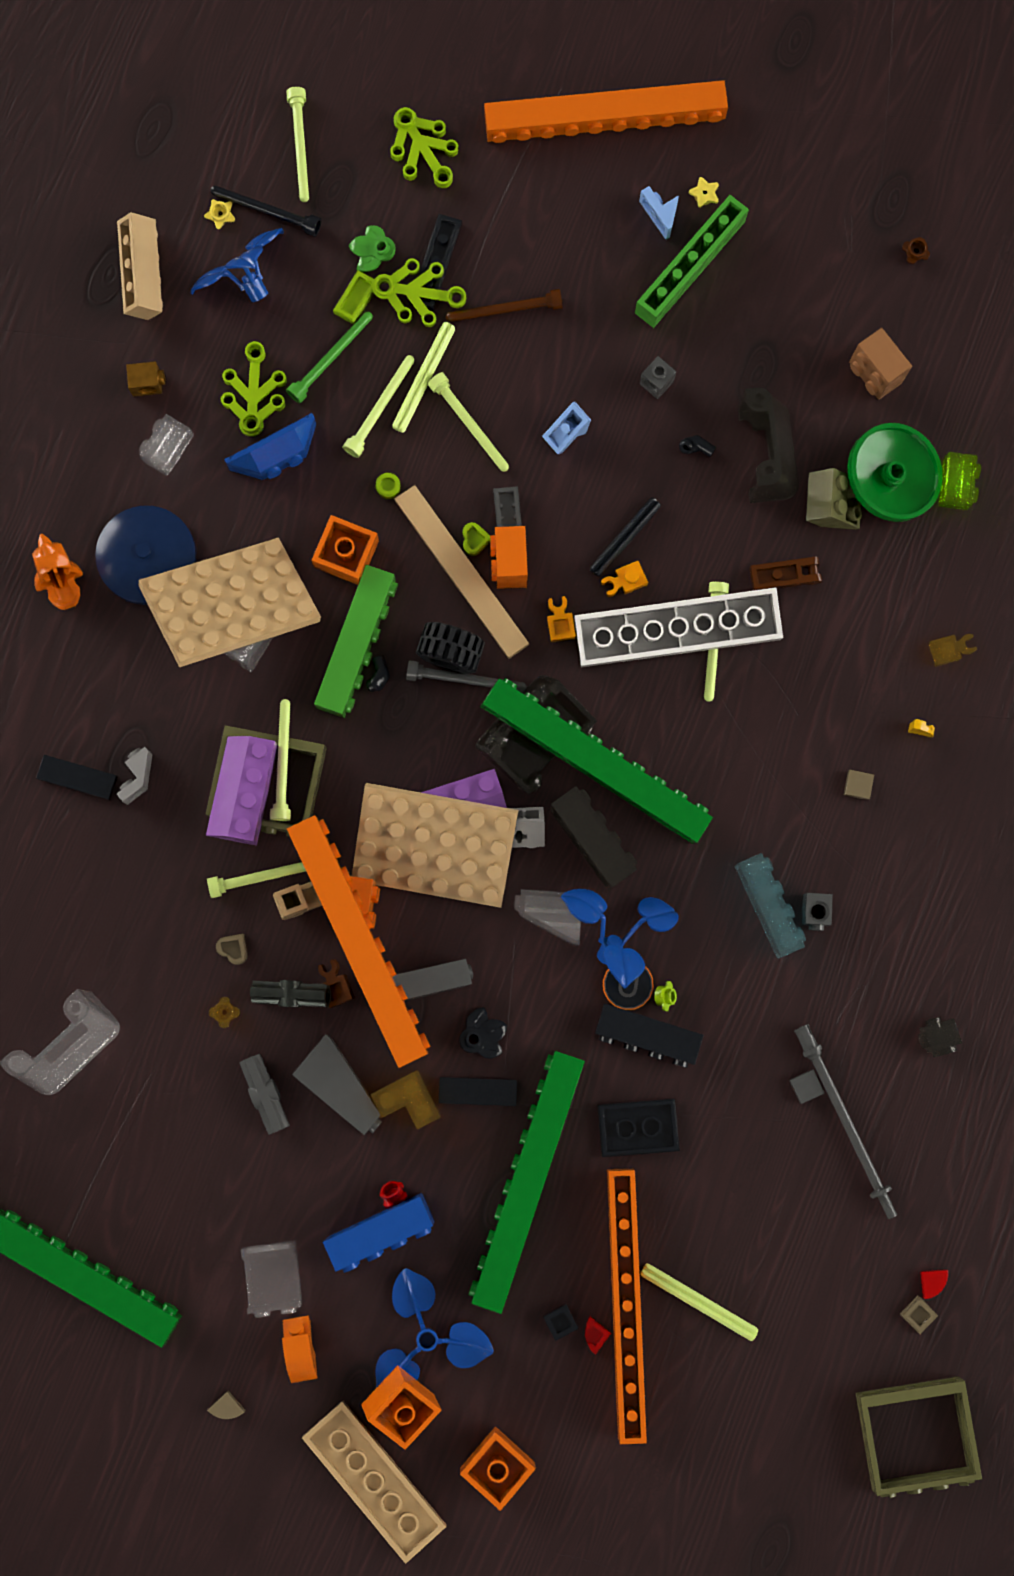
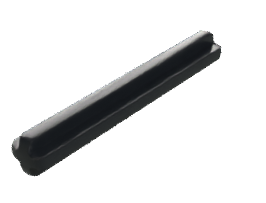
(625, 537)

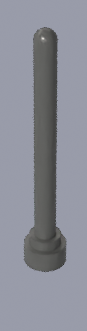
(417, 671)

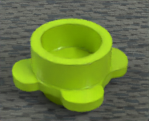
(665, 996)

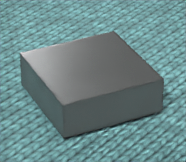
(806, 1086)

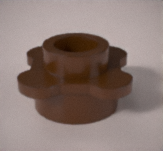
(919, 244)

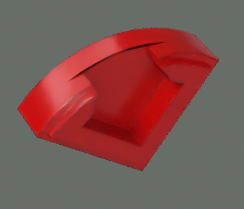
(933, 1282)
(595, 1334)

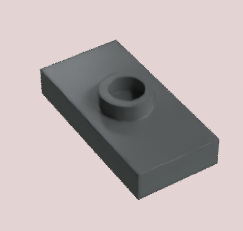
(507, 506)

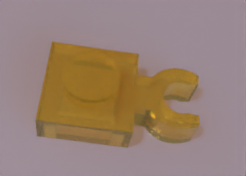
(949, 650)

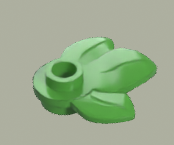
(369, 248)

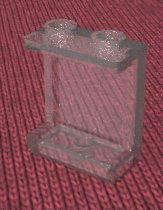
(272, 1278)

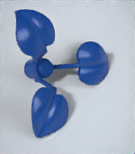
(252, 282)
(622, 962)
(467, 1342)

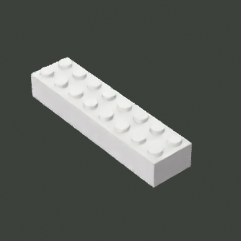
(678, 627)

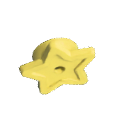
(704, 199)
(219, 206)

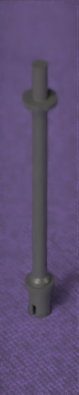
(813, 1052)

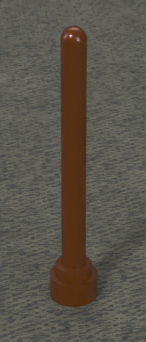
(551, 300)

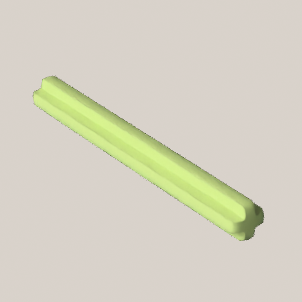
(423, 377)
(699, 1302)

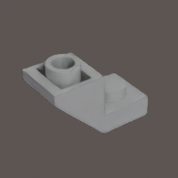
(140, 765)

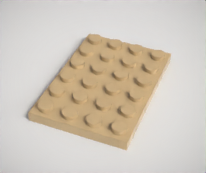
(228, 601)
(434, 844)

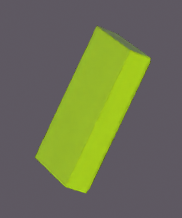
(355, 298)

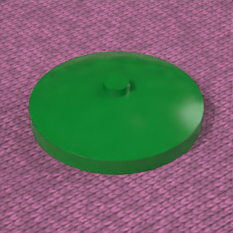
(895, 472)

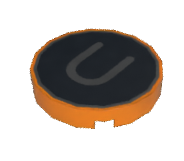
(632, 996)

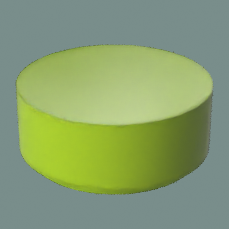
(388, 485)

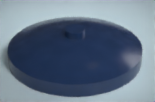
(141, 545)

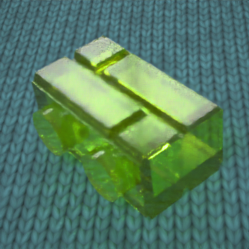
(958, 481)

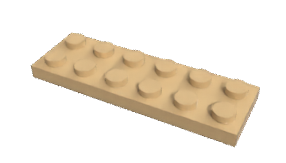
(374, 1481)

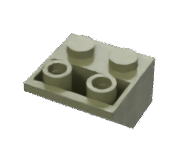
(832, 500)

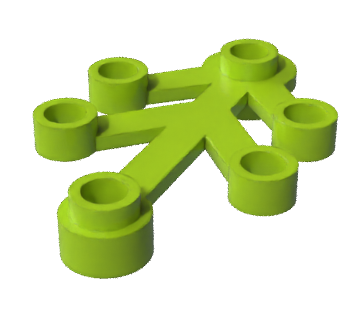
(422, 145)
(416, 291)
(253, 393)

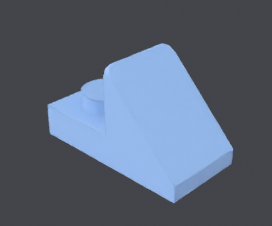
(660, 214)
(566, 428)

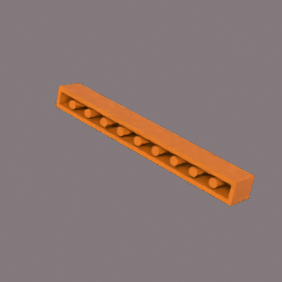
(605, 111)
(357, 941)
(626, 1306)

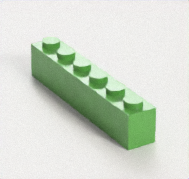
(691, 261)
(355, 641)

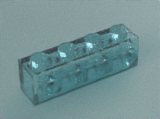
(769, 905)

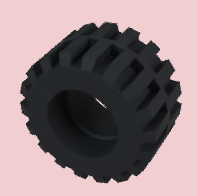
(450, 647)

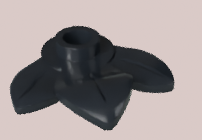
(486, 1032)

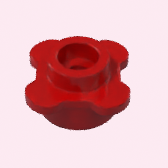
(393, 1194)

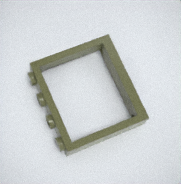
(295, 745)
(939, 1479)

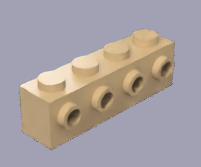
(139, 266)

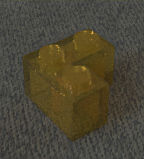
(407, 1092)

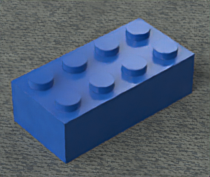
(379, 1232)

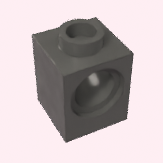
(657, 377)
(824, 901)

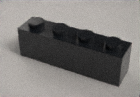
(648, 1034)

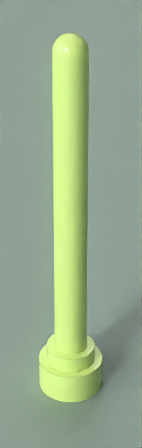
(296, 98)
(440, 384)
(355, 444)
(715, 589)
(280, 810)
(219, 886)

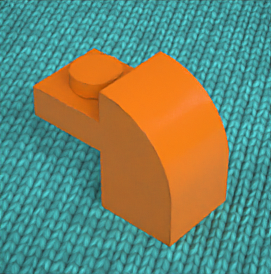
(298, 1349)

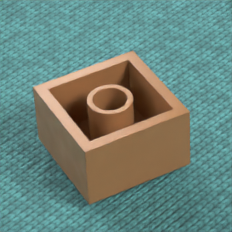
(879, 364)

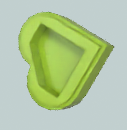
(475, 539)

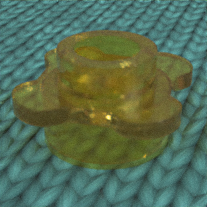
(224, 1004)

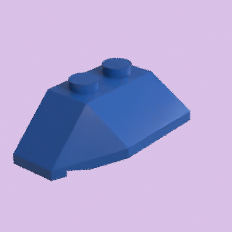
(276, 451)

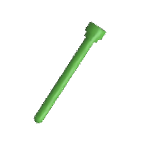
(298, 390)

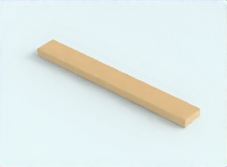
(461, 572)

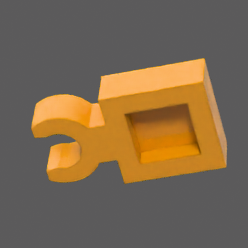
(628, 578)
(561, 623)

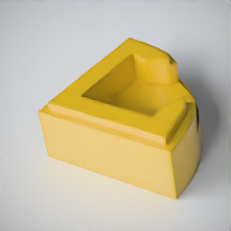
(919, 727)

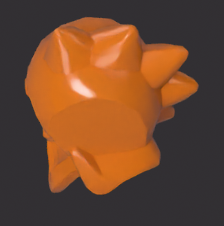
(56, 573)

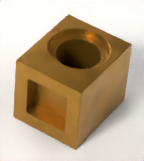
(145, 378)

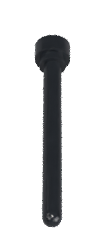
(310, 224)

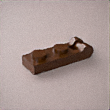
(785, 574)

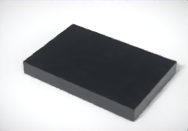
(638, 1127)

